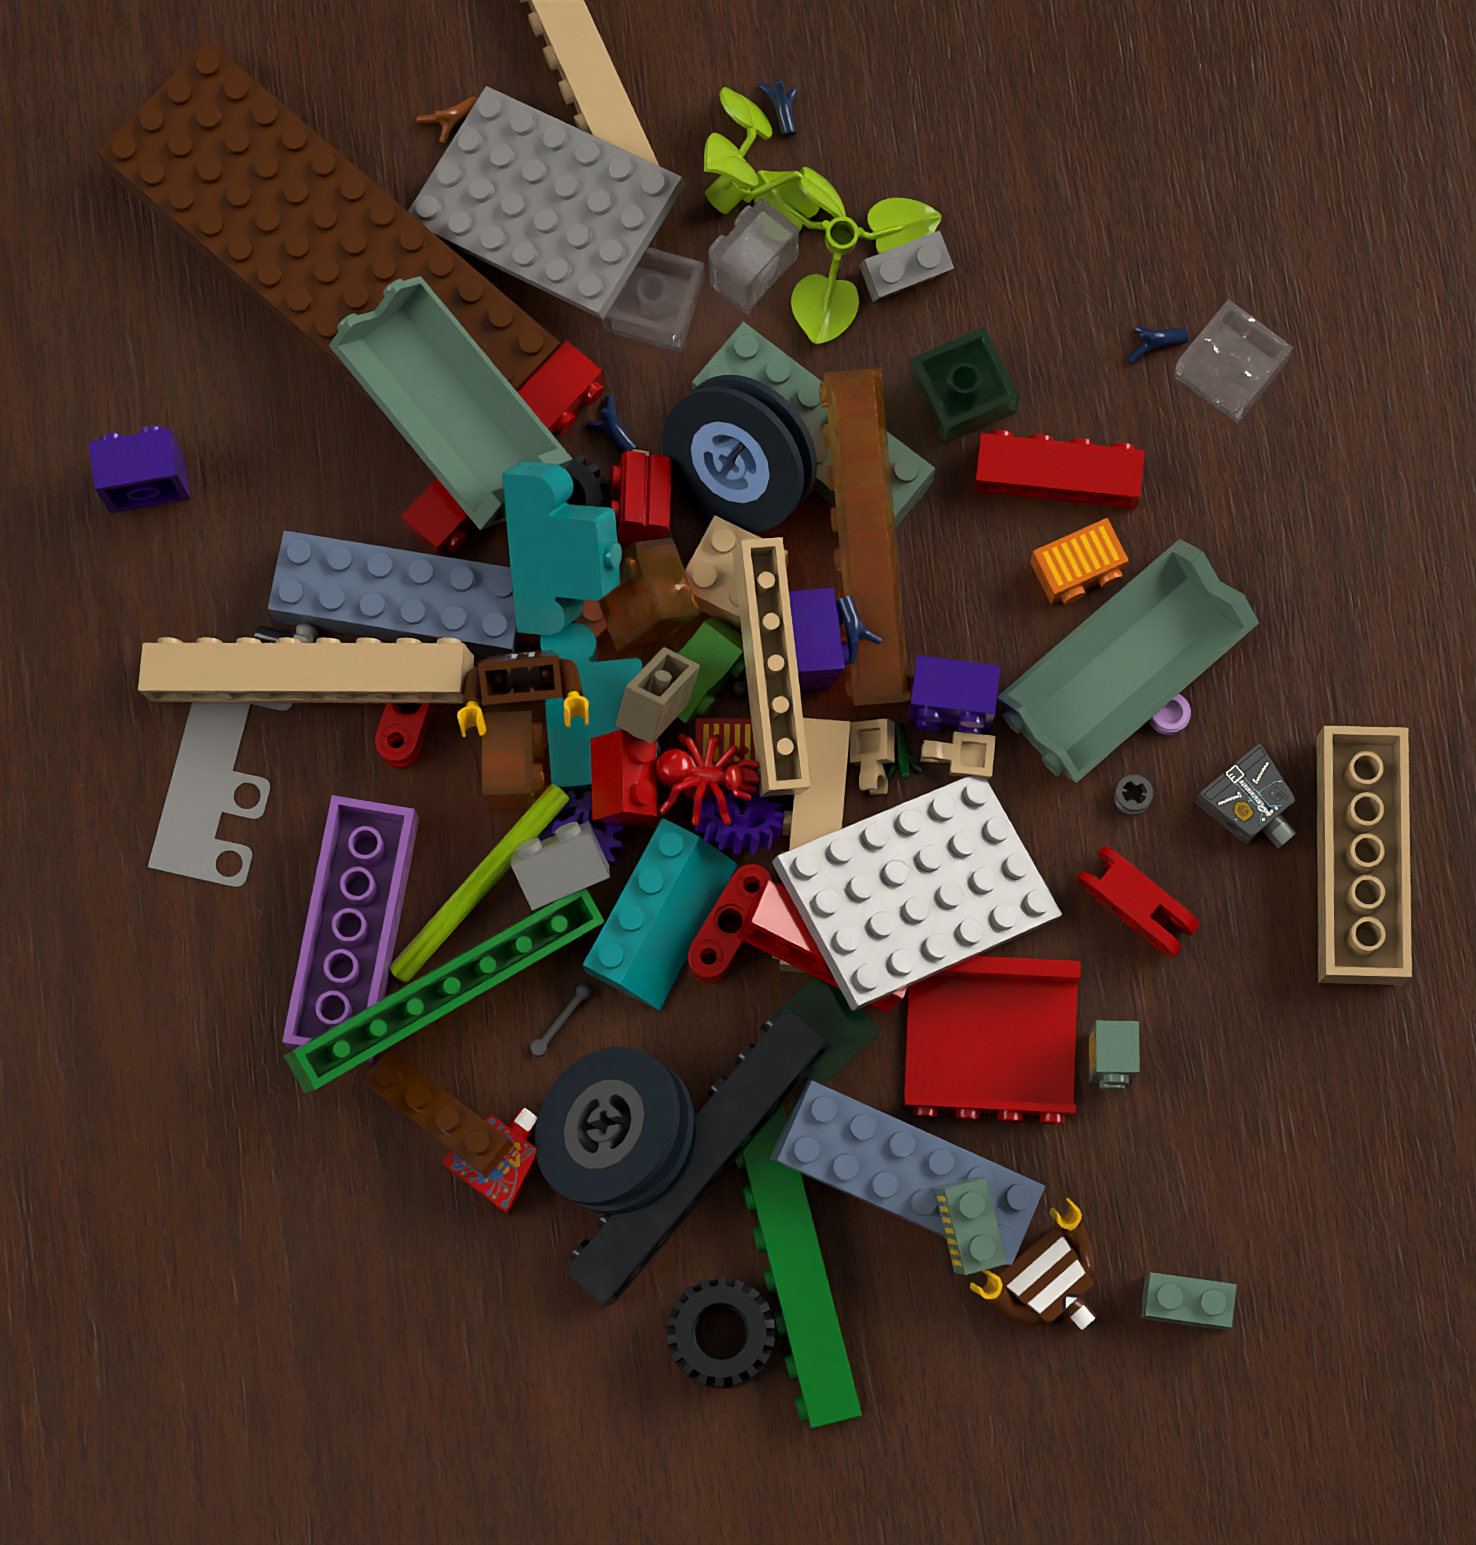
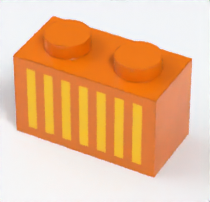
(1080, 562)

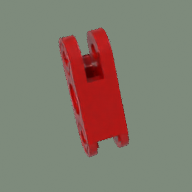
(403, 728)
(1138, 902)
(712, 939)

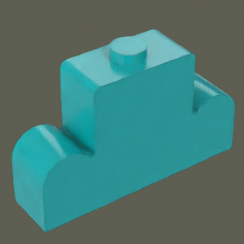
(555, 548)
(602, 686)

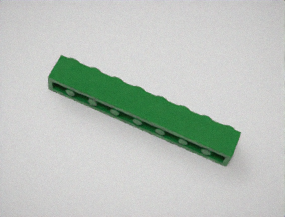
(442, 990)
(800, 1282)

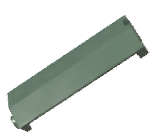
(444, 396)
(1126, 661)

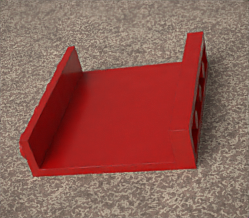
(993, 1040)

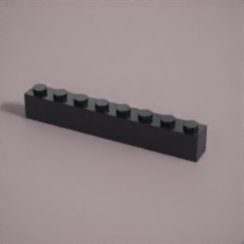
(722, 1131)

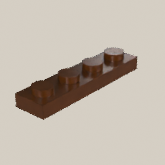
(438, 1113)

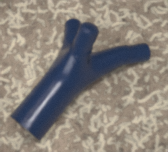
(783, 106)
(1156, 339)
(612, 427)
(854, 627)

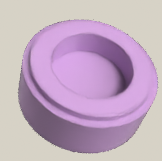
(1172, 717)

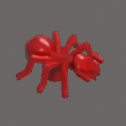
(700, 779)

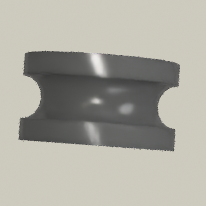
(1131, 807)

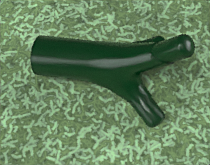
(902, 755)

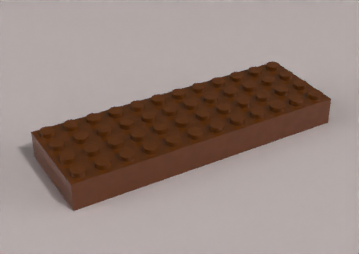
(297, 216)

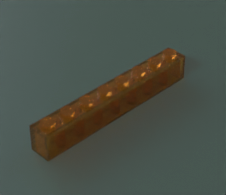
(866, 531)

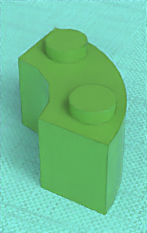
(720, 656)

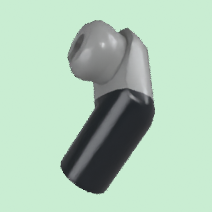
(304, 633)

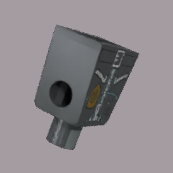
(1251, 799)

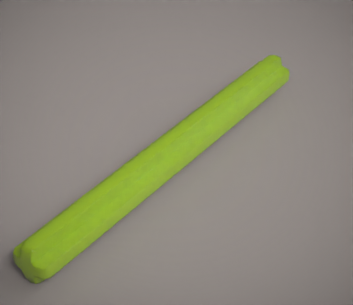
(477, 884)

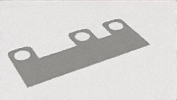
(205, 788)

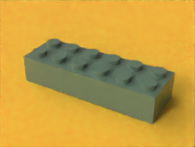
(757, 358)

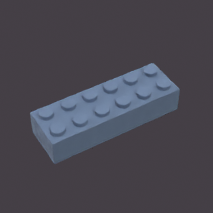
(393, 594)
(894, 1163)

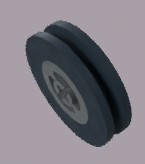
(634, 1154)

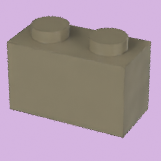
(657, 695)

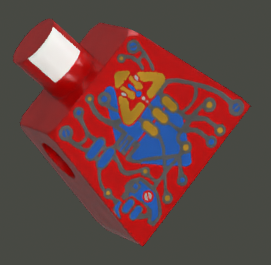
(511, 1175)

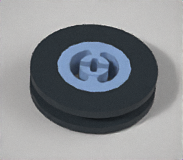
(769, 474)

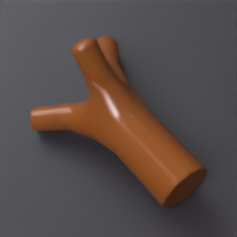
(449, 117)

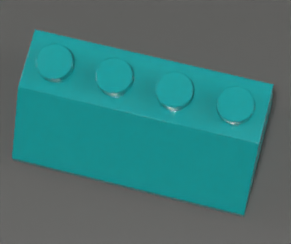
(659, 914)

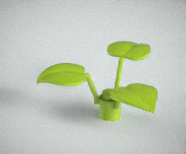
(739, 177)
(829, 306)

